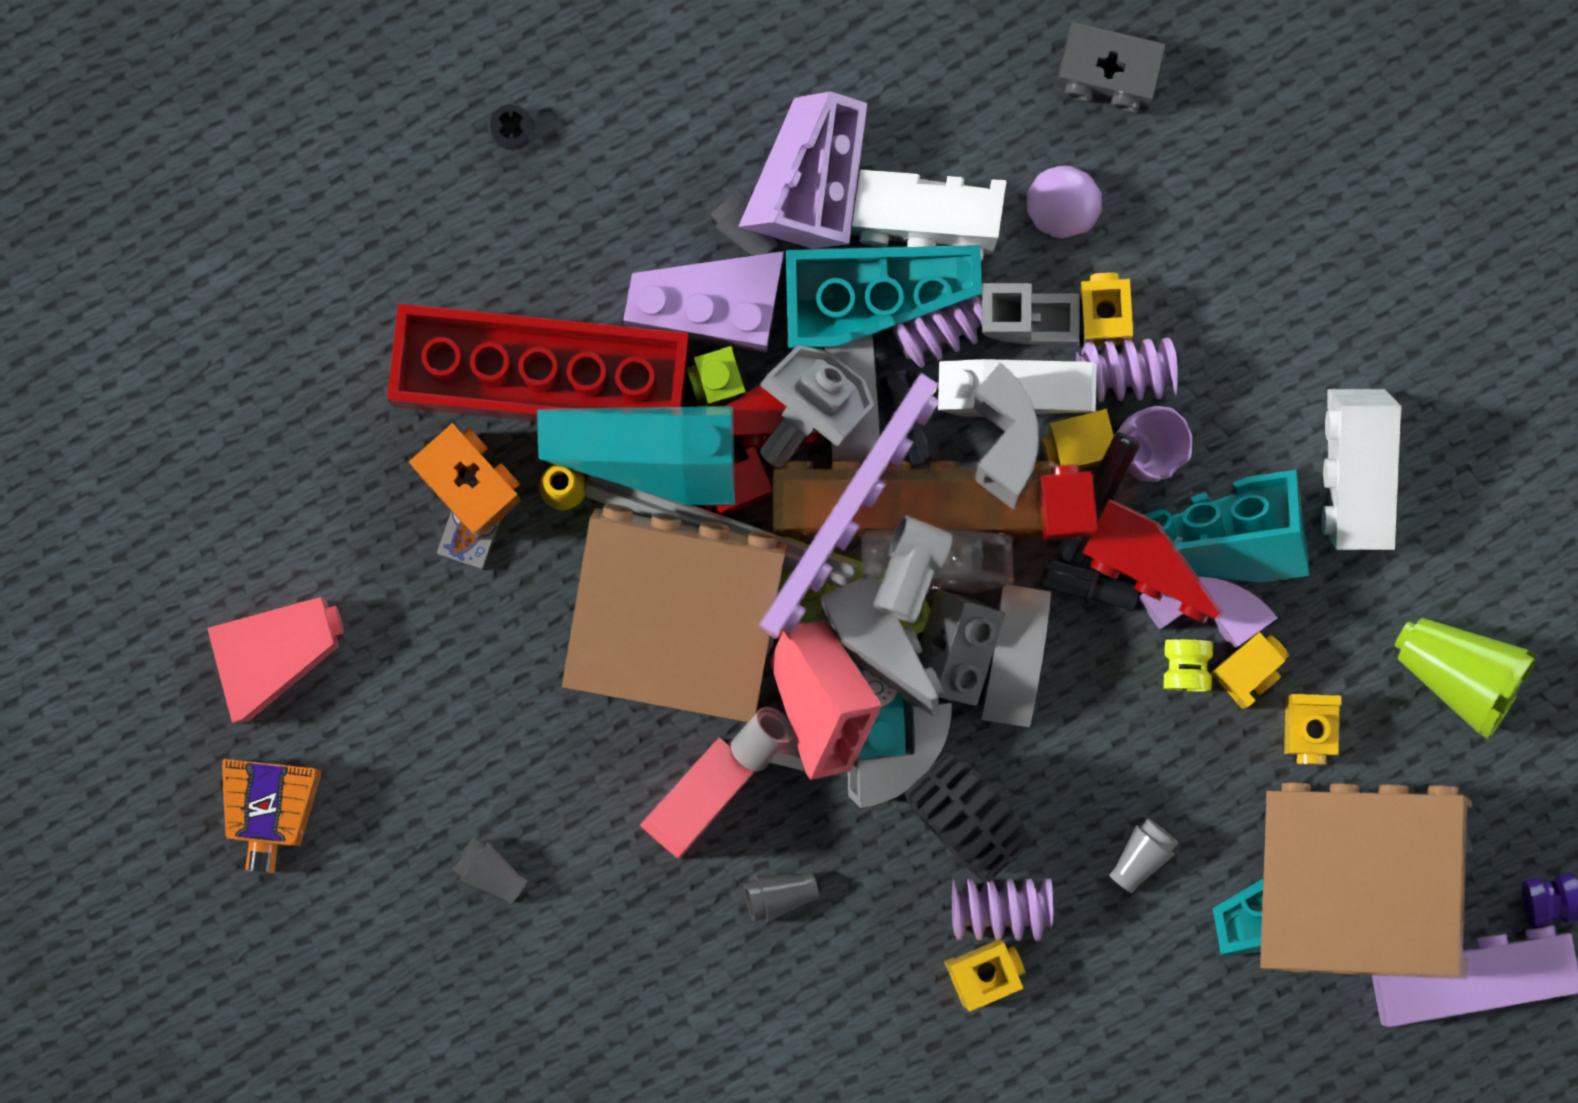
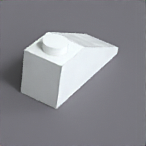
(1050, 385)

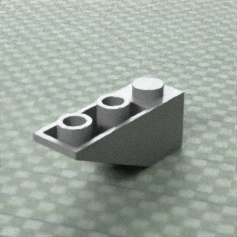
(881, 643)

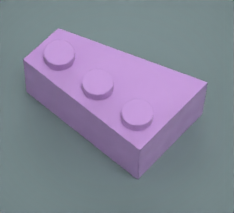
(811, 173)
(711, 301)

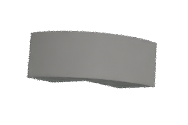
(1026, 318)
(1011, 460)
(1017, 656)
(884, 778)

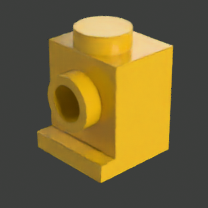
(1111, 290)
(1251, 668)
(1298, 713)
(976, 992)

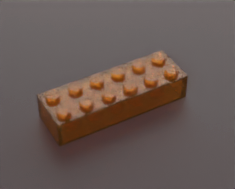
(934, 496)

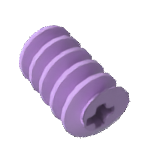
(939, 327)
(1133, 368)
(1002, 908)

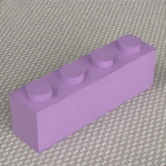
(1497, 977)

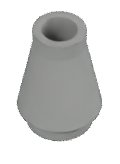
(1143, 855)

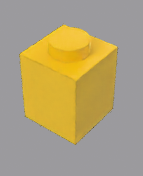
(1078, 440)

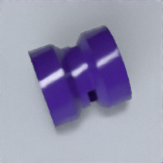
(1550, 900)

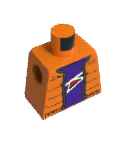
(267, 807)

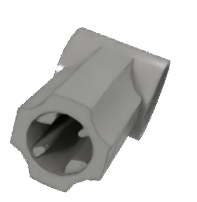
(916, 556)
(765, 741)

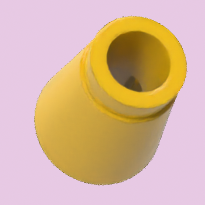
(568, 497)

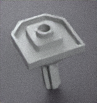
(818, 396)

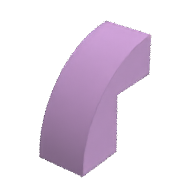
(1241, 616)

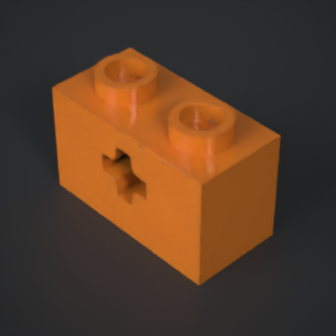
(440, 468)

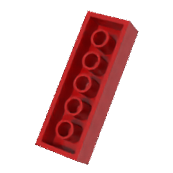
(526, 364)

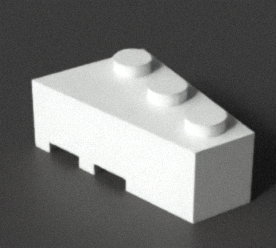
(926, 211)
(1361, 469)

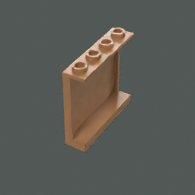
(673, 613)
(1364, 881)

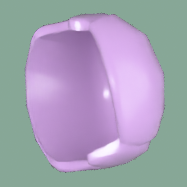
(1064, 202)
(1163, 442)

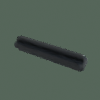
(1106, 486)

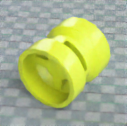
(1188, 654)

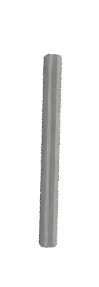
(646, 504)

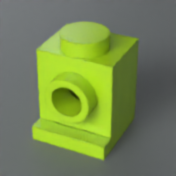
(716, 378)

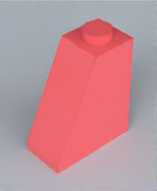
(271, 652)
(823, 698)
(697, 799)

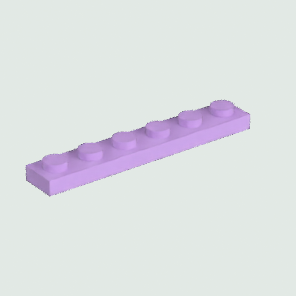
(863, 490)

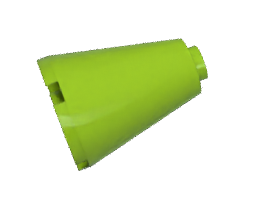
(1466, 670)

